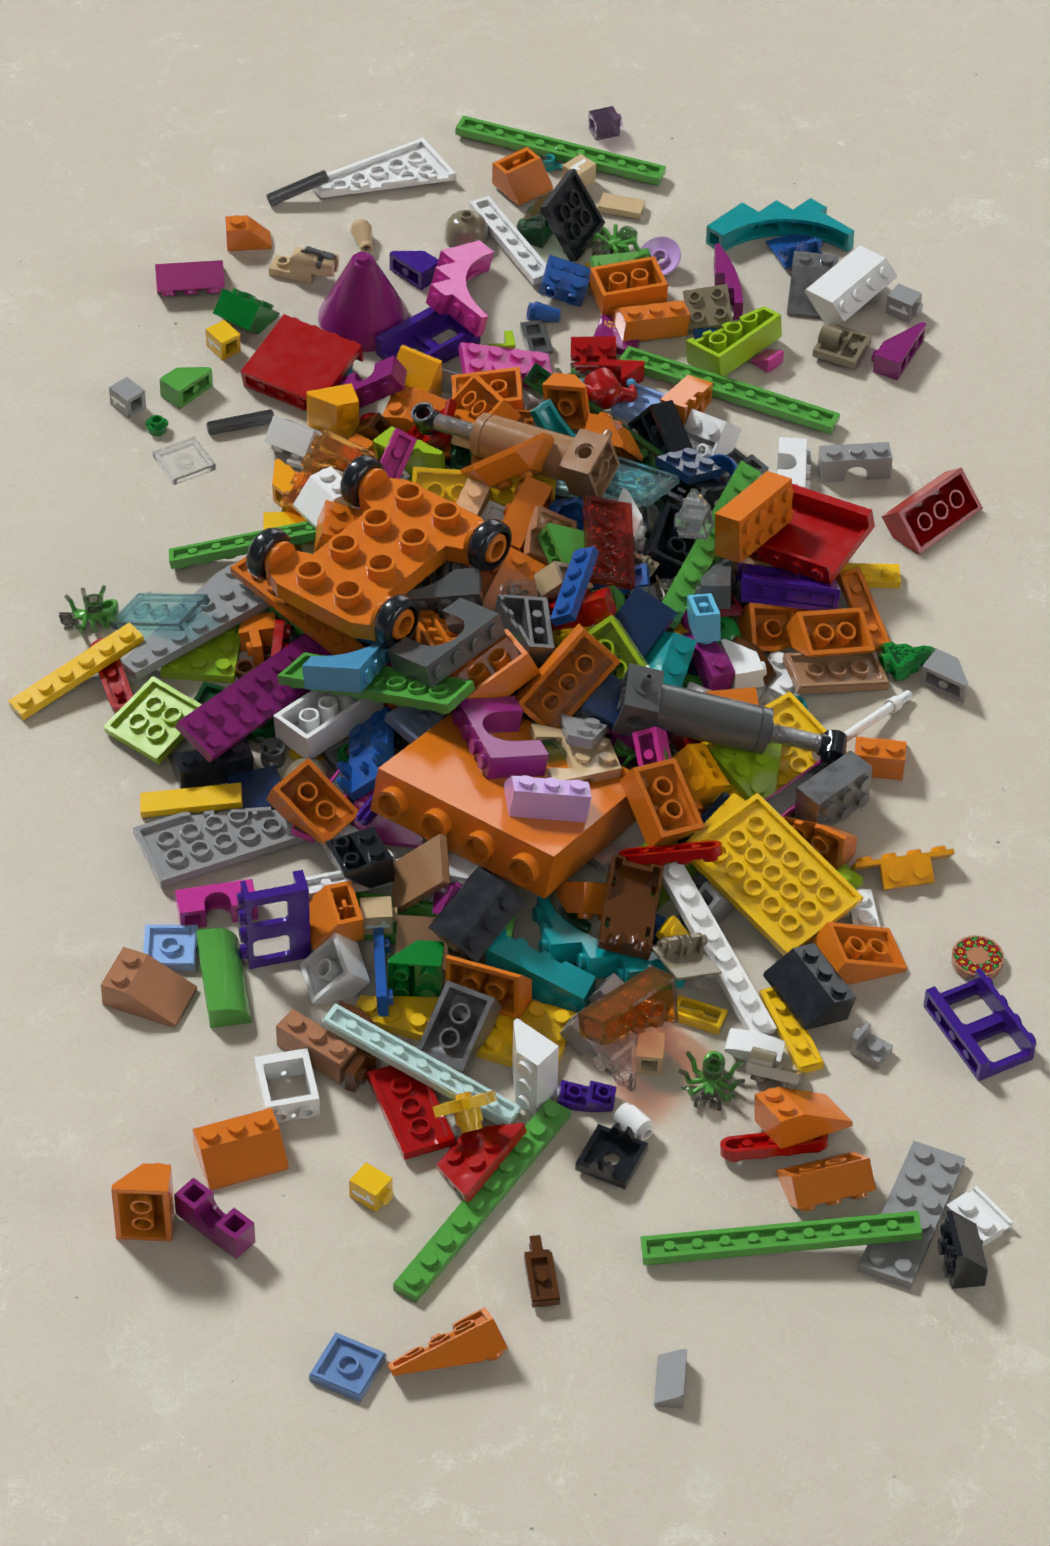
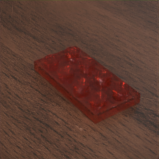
(610, 529)

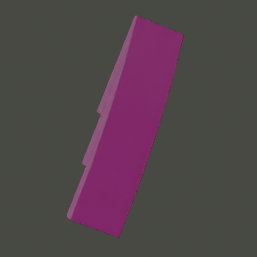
(726, 274)

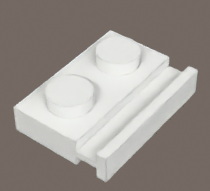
(984, 1212)

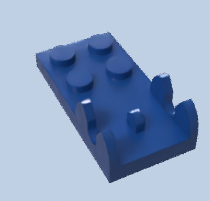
(369, 748)

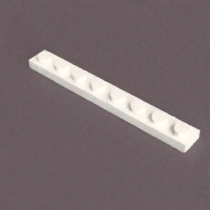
(733, 977)

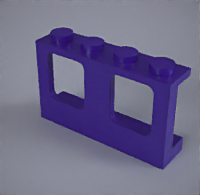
(418, 334)
(785, 588)
(294, 925)
(966, 1036)

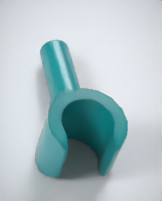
(550, 163)

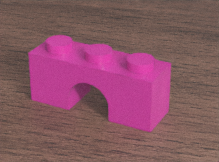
(197, 902)

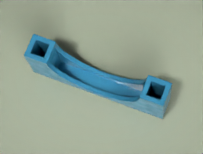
(346, 671)

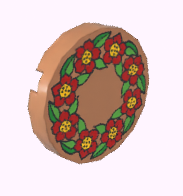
(976, 953)

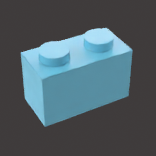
(703, 618)

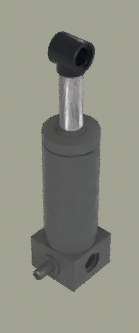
(711, 718)

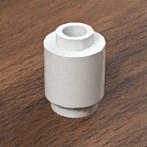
(633, 1117)

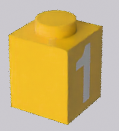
(223, 340)
(371, 1187)

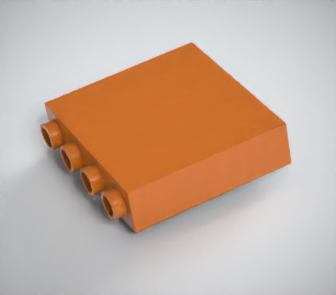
(441, 790)

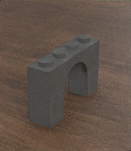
(431, 664)

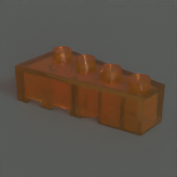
(631, 1008)

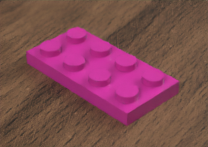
(484, 358)

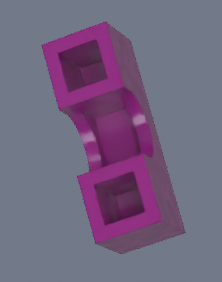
(385, 380)
(198, 1208)

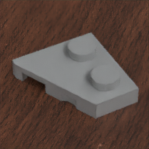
(582, 732)

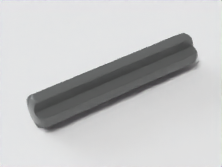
(297, 188)
(239, 422)

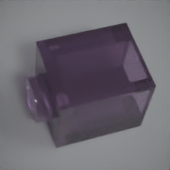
(604, 123)

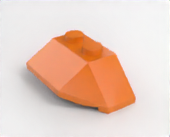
(512, 464)
(432, 629)

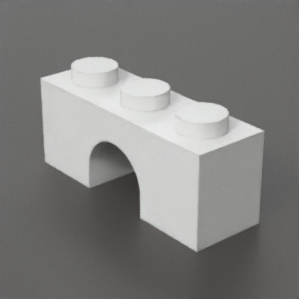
(792, 460)

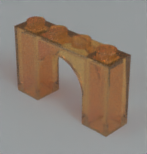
(327, 451)

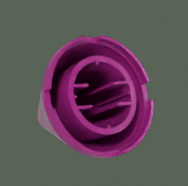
(362, 303)

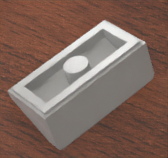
(670, 1379)

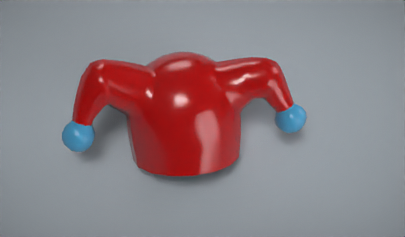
(606, 390)

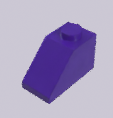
(414, 267)

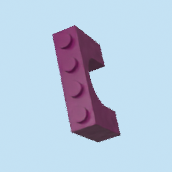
(495, 756)

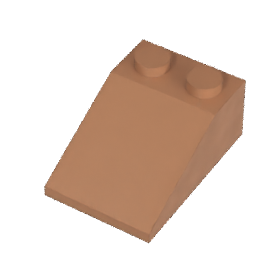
(146, 988)

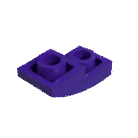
(590, 1098)

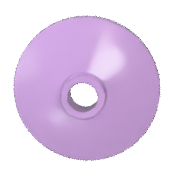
(665, 249)

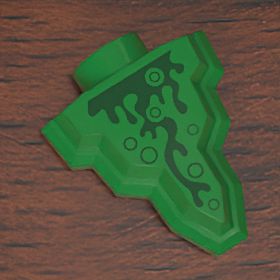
(903, 659)

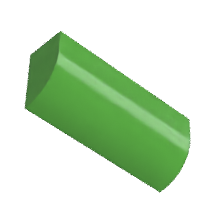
(223, 977)

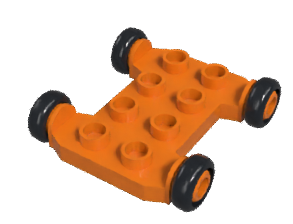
(371, 565)

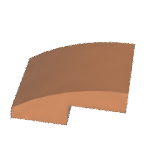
(541, 517)

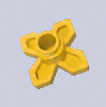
(466, 1109)

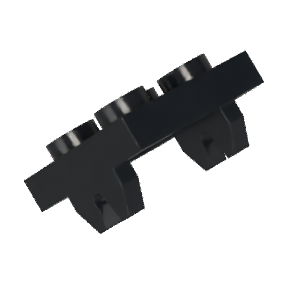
(607, 1141)

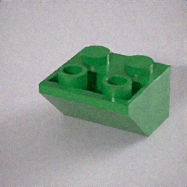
(245, 310)
(417, 970)

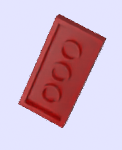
(410, 1112)

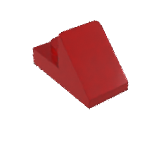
(624, 369)

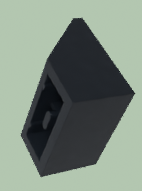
(709, 489)
(363, 857)
(962, 1252)

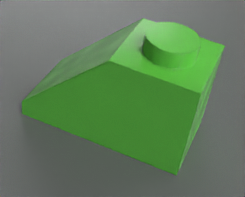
(185, 384)

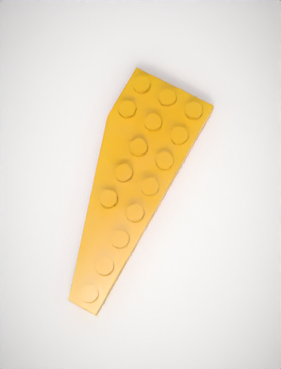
(412, 1013)

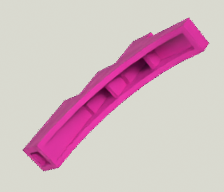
(449, 289)

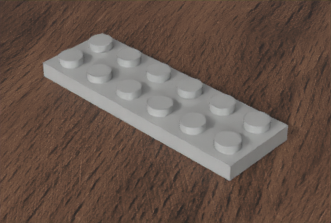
(921, 1186)

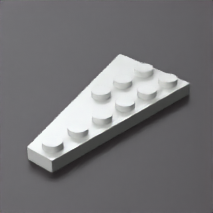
(396, 168)

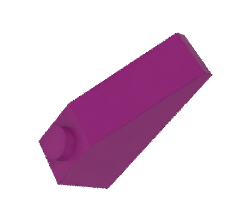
(898, 351)
(712, 665)

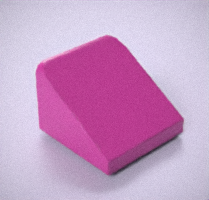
(768, 359)

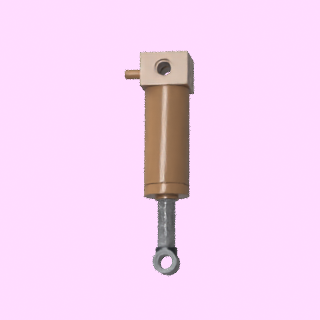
(580, 461)

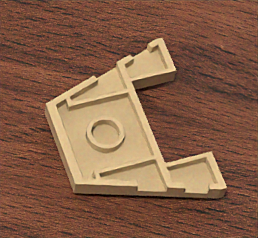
(583, 763)

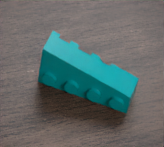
(552, 982)

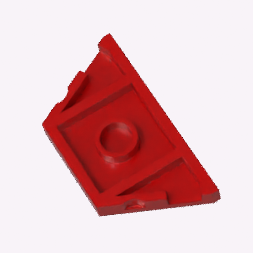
(478, 1155)

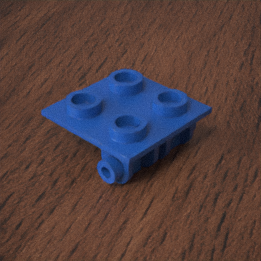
(784, 247)

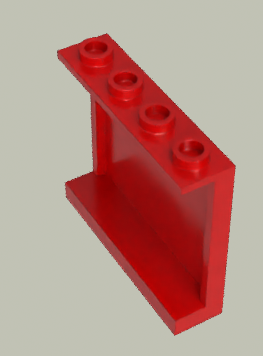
(299, 360)
(819, 537)

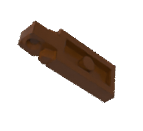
(541, 1274)

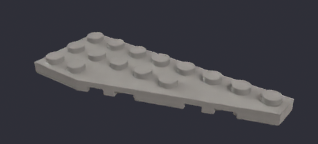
(228, 606)
(198, 844)

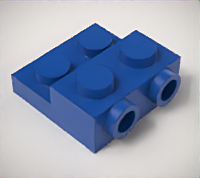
(565, 281)

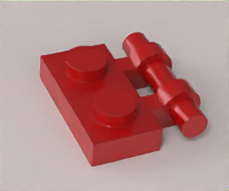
(592, 349)

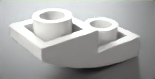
(741, 1041)

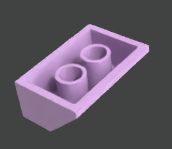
(547, 798)

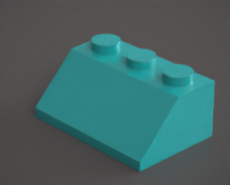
(672, 656)

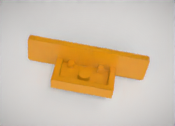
(906, 870)

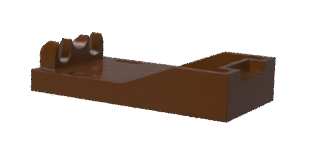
(630, 907)

